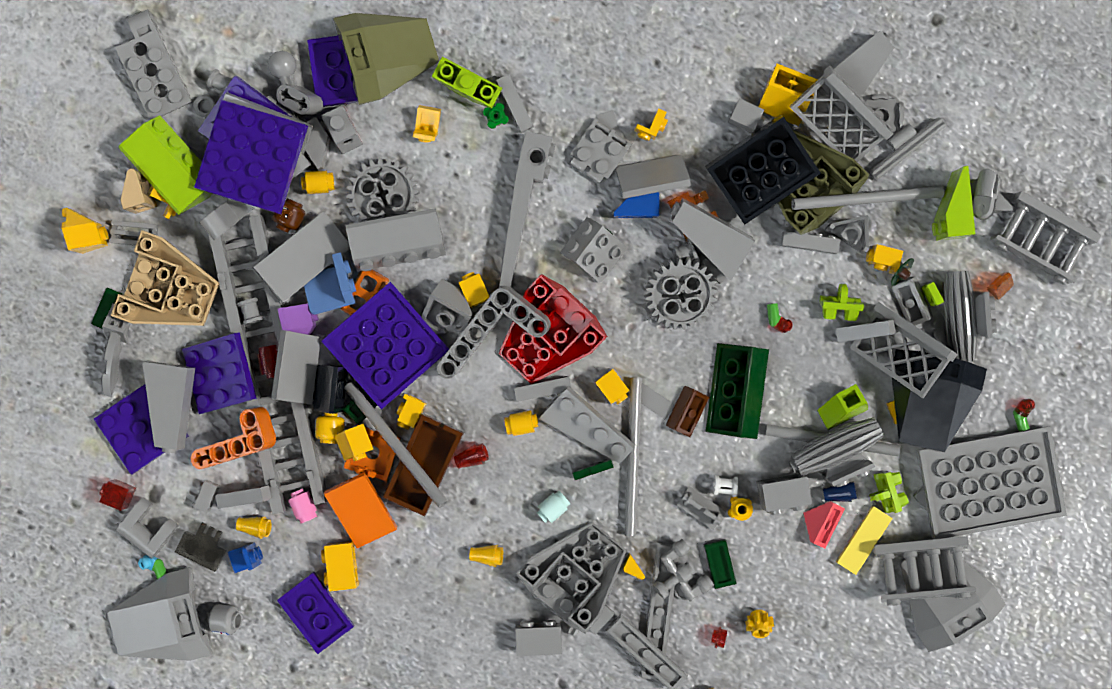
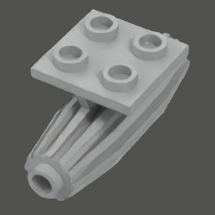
(966, 315)
(839, 452)

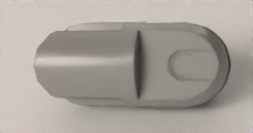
(986, 194)

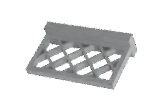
(854, 102)
(918, 337)

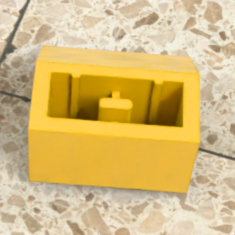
(782, 90)

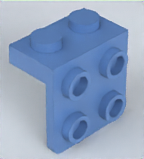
(331, 287)

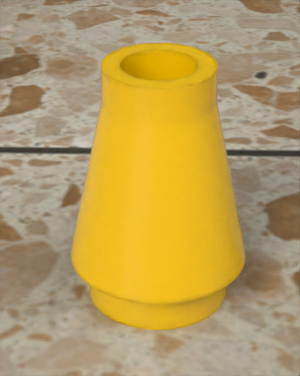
(255, 526)
(488, 555)

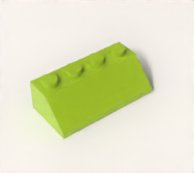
(165, 163)

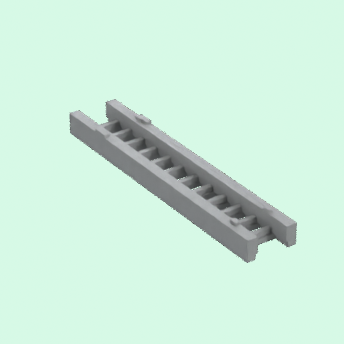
(300, 411)

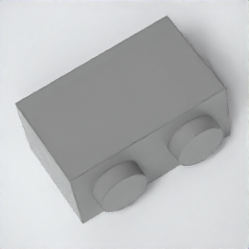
(538, 638)

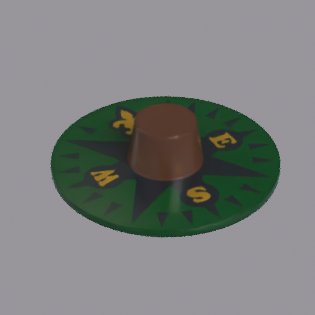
(903, 272)

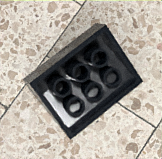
(762, 169)

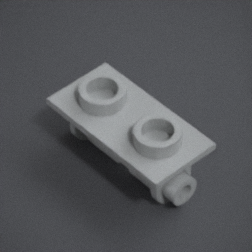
(701, 508)

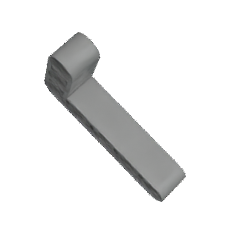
(232, 211)
(485, 326)

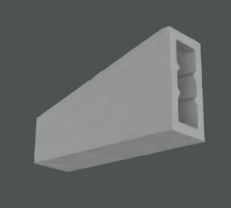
(861, 67)
(715, 238)
(169, 403)

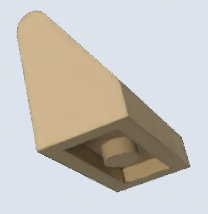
(135, 191)

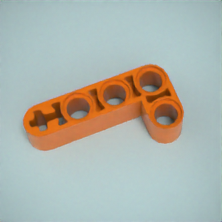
(232, 447)

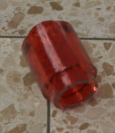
(267, 360)

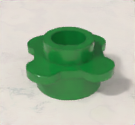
(501, 119)

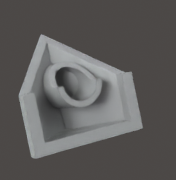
(852, 232)

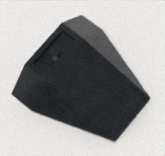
(938, 416)

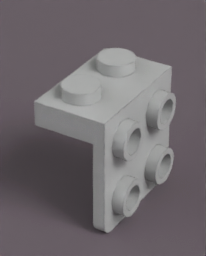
(593, 249)

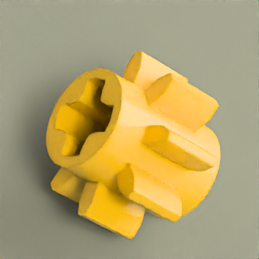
(759, 623)

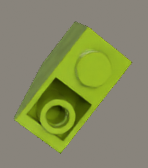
(843, 407)

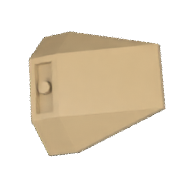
(165, 287)

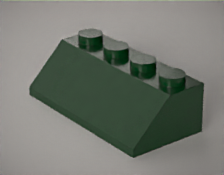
(737, 390)

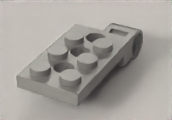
(147, 32)

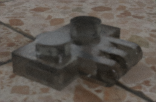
(202, 547)

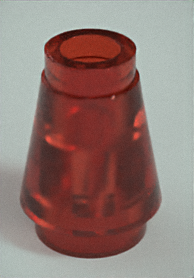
(472, 456)

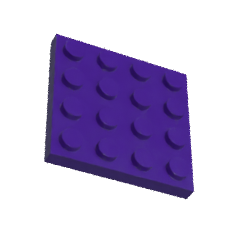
(251, 156)
(385, 345)

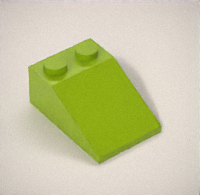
(955, 212)

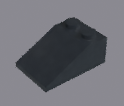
(329, 389)

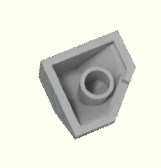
(447, 309)

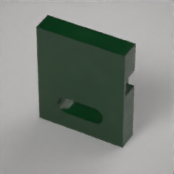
(592, 469)

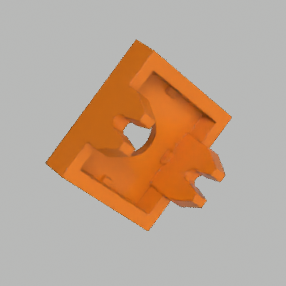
(378, 467)

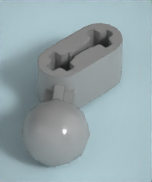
(302, 101)

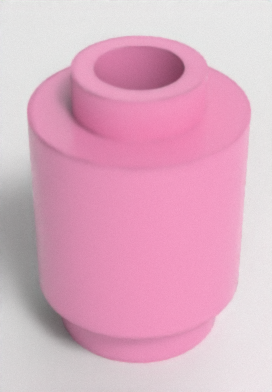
(302, 506)

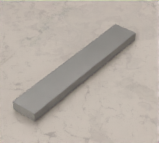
(659, 609)

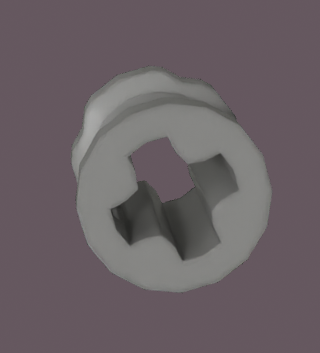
(250, 311)

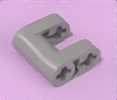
(141, 536)

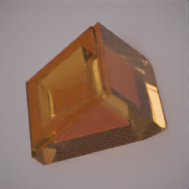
(1001, 285)

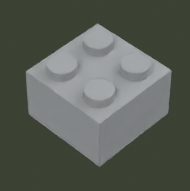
(784, 493)

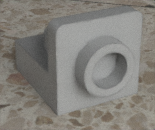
(115, 326)

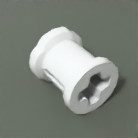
(725, 486)

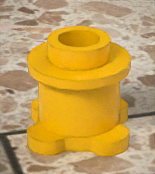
(735, 503)

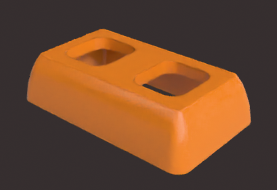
(381, 280)

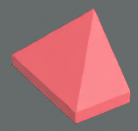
(822, 522)

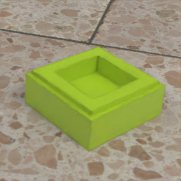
(932, 294)

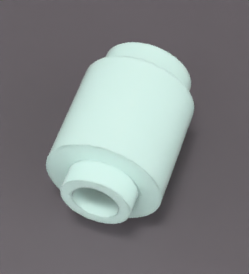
(553, 507)

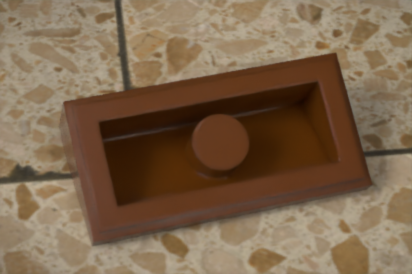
(687, 411)

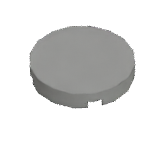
(888, 110)

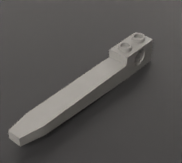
(526, 175)

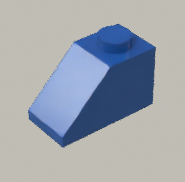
(639, 207)

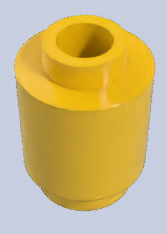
(317, 182)
(521, 423)

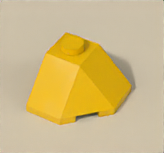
(82, 232)

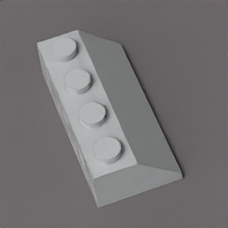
(396, 240)

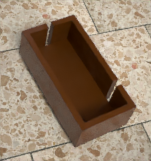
(433, 450)

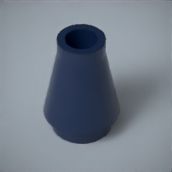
(840, 494)

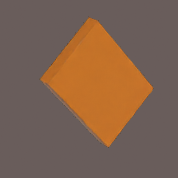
(360, 510)

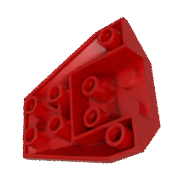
(570, 338)

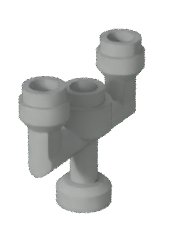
(681, 574)

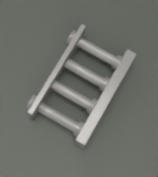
(1063, 224)
(932, 548)

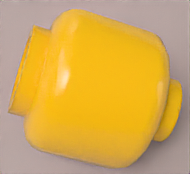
(328, 426)

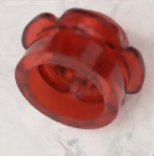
(719, 637)

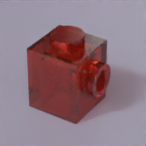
(117, 494)

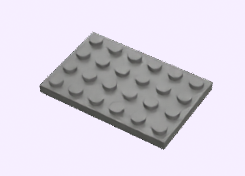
(992, 483)

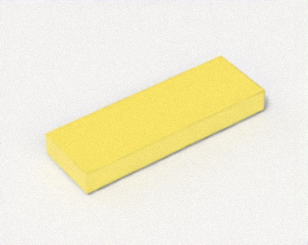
(864, 540)

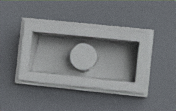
(912, 301)

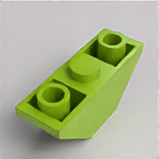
(466, 83)

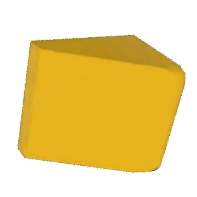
(632, 568)

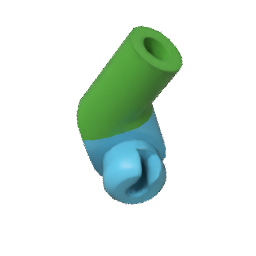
(153, 564)

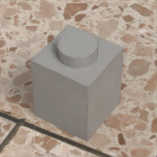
(747, 116)

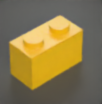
(340, 566)

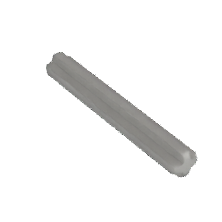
(907, 148)

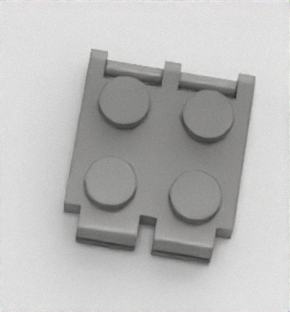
(599, 152)

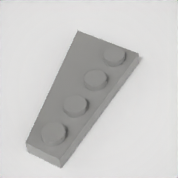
(582, 422)

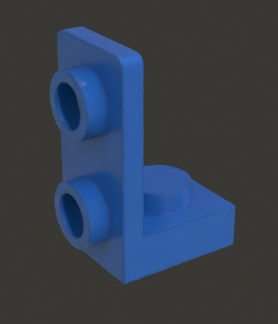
(245, 557)

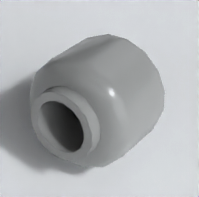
(224, 619)

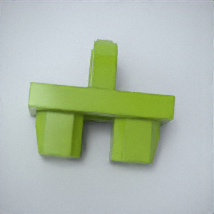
(842, 302)
(890, 498)

